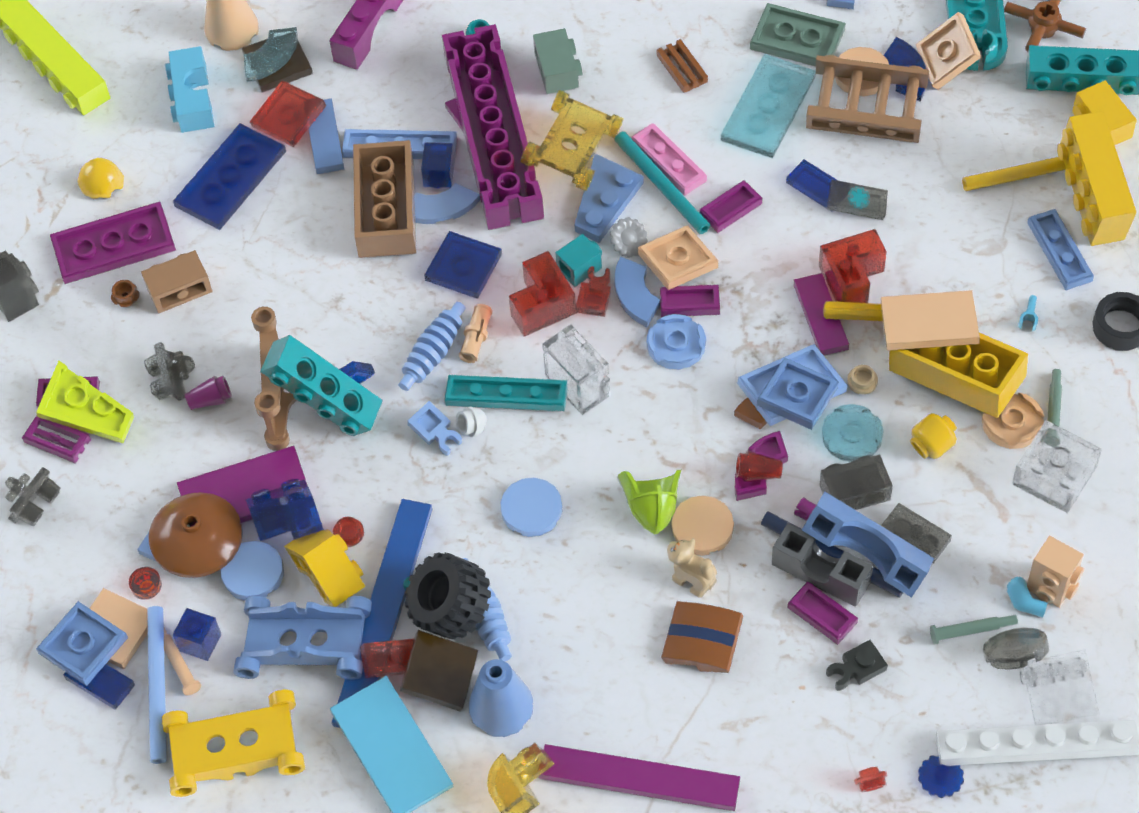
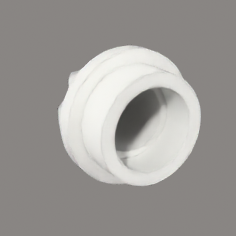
(470, 421)

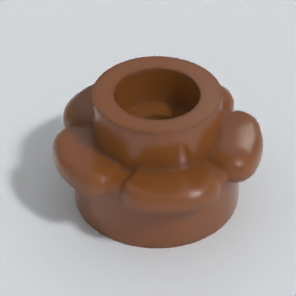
(122, 288)

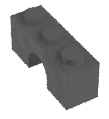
(801, 557)

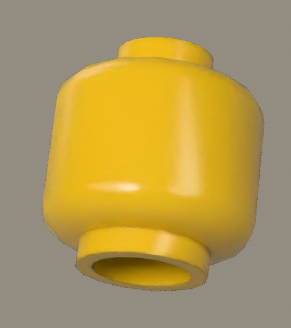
(933, 436)

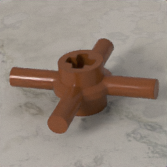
(1044, 21)

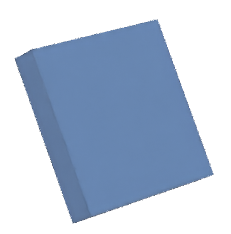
(797, 393)
(82, 643)

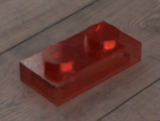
(385, 657)

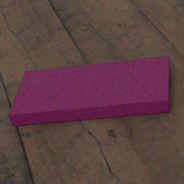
(112, 242)
(242, 479)

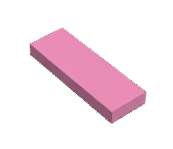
(670, 159)

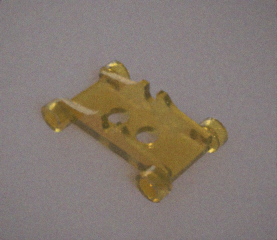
(575, 161)

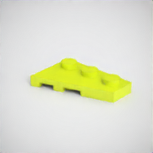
(81, 406)

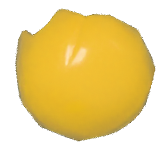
(100, 178)

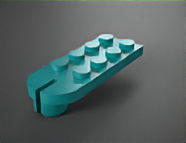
(987, 27)

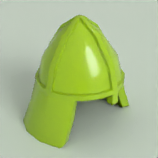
(651, 500)

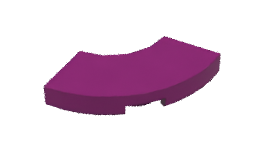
(770, 446)

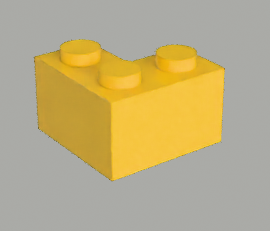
(325, 562)

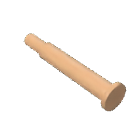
(190, 684)

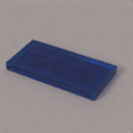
(229, 176)

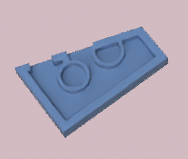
(606, 197)

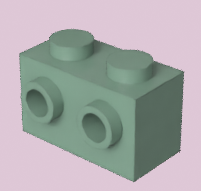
(556, 60)

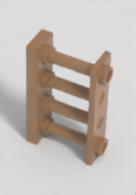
(861, 123)

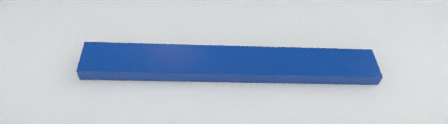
(388, 590)

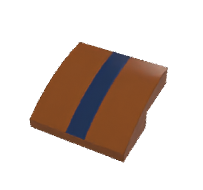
(702, 636)

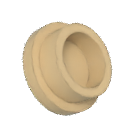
(862, 379)

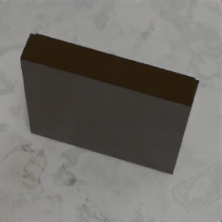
(294, 69)
(439, 670)

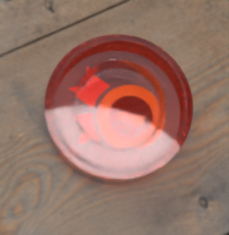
(145, 583)

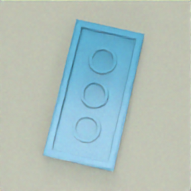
(391, 747)

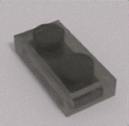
(917, 531)

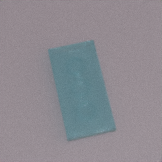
(768, 106)

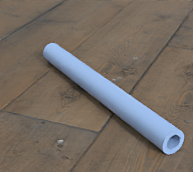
(156, 678)

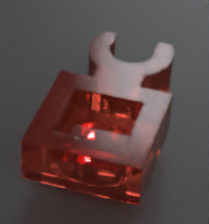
(595, 295)

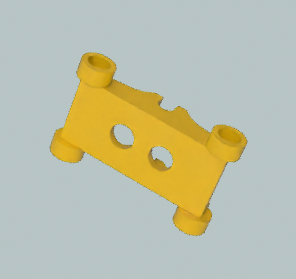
(273, 747)

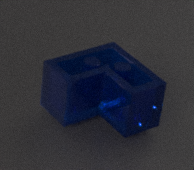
(284, 510)

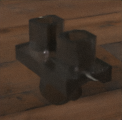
(173, 370)
(39, 486)

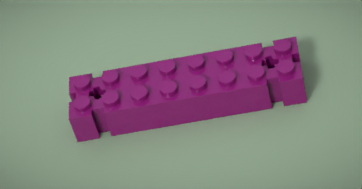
(492, 127)

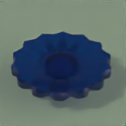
(939, 778)

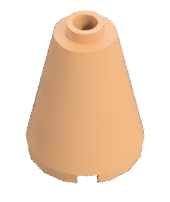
(230, 23)

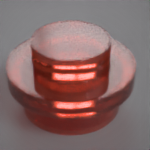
(350, 530)
(871, 779)

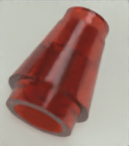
(757, 467)

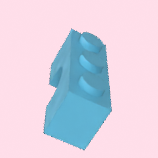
(191, 107)

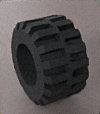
(447, 595)

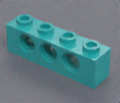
(1079, 68)
(321, 386)

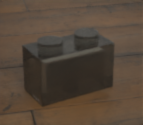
(858, 482)

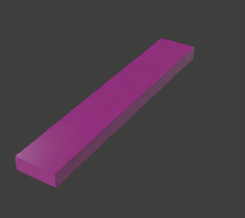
(642, 778)

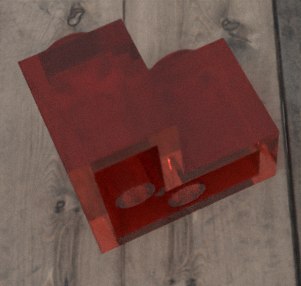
(849, 264)
(545, 298)

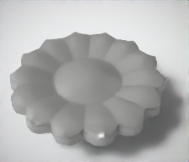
(628, 236)

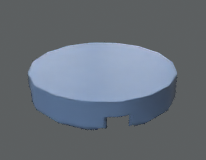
(676, 342)
(531, 507)
(253, 571)

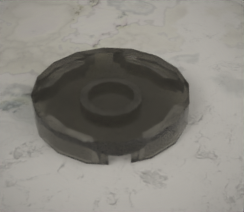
(1015, 647)

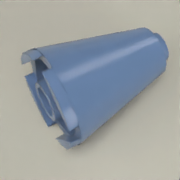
(500, 700)

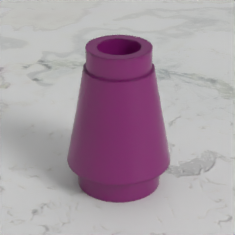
(209, 393)

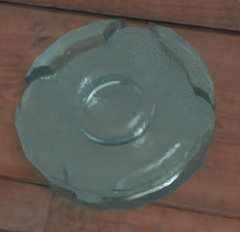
(852, 432)

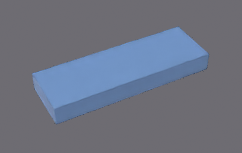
(326, 141)
(1060, 249)

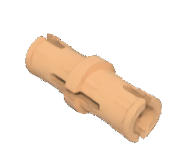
(475, 333)

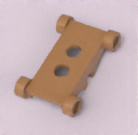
(272, 402)

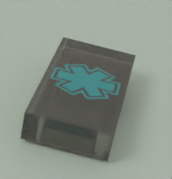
(857, 199)

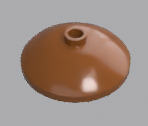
(200, 548)

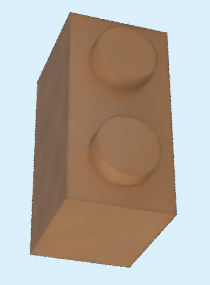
(176, 281)

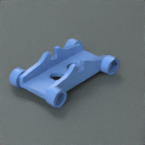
(269, 623)

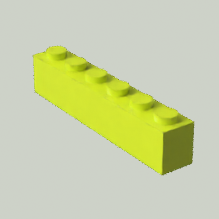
(52, 56)

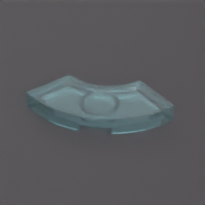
(272, 55)

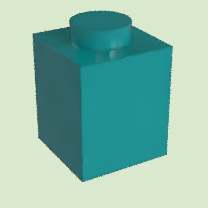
(577, 258)

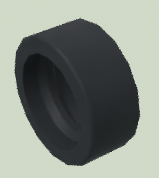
(1106, 334)

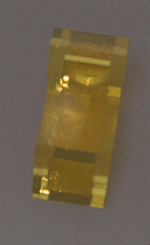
(510, 779)

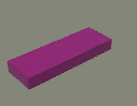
(827, 333)

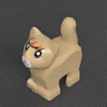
(691, 568)

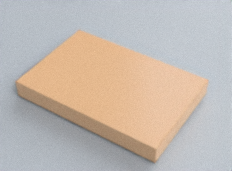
(929, 320)

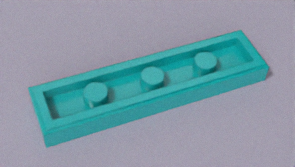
(506, 393)

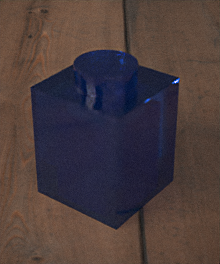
(438, 165)
(197, 634)

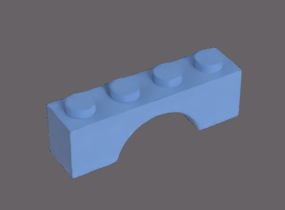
(841, 525)

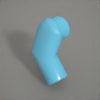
(1022, 599)

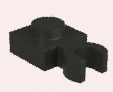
(859, 663)

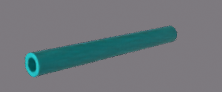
(658, 178)

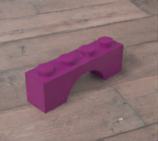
(354, 34)

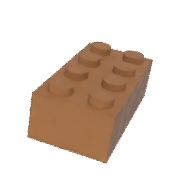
(384, 199)

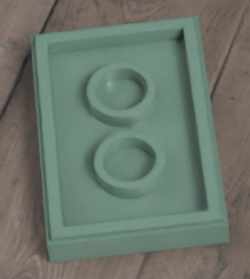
(796, 34)

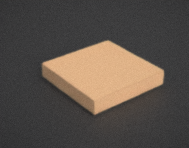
(948, 50)
(678, 257)
(127, 617)

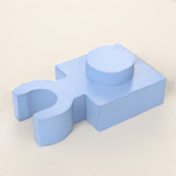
(433, 425)

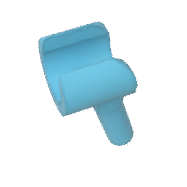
(1030, 315)

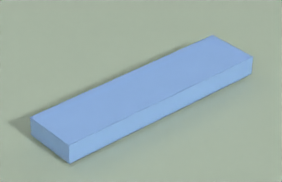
(417, 139)

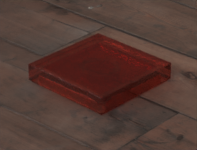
(287, 113)

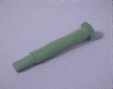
(1055, 393)
(971, 627)

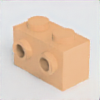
(1055, 572)

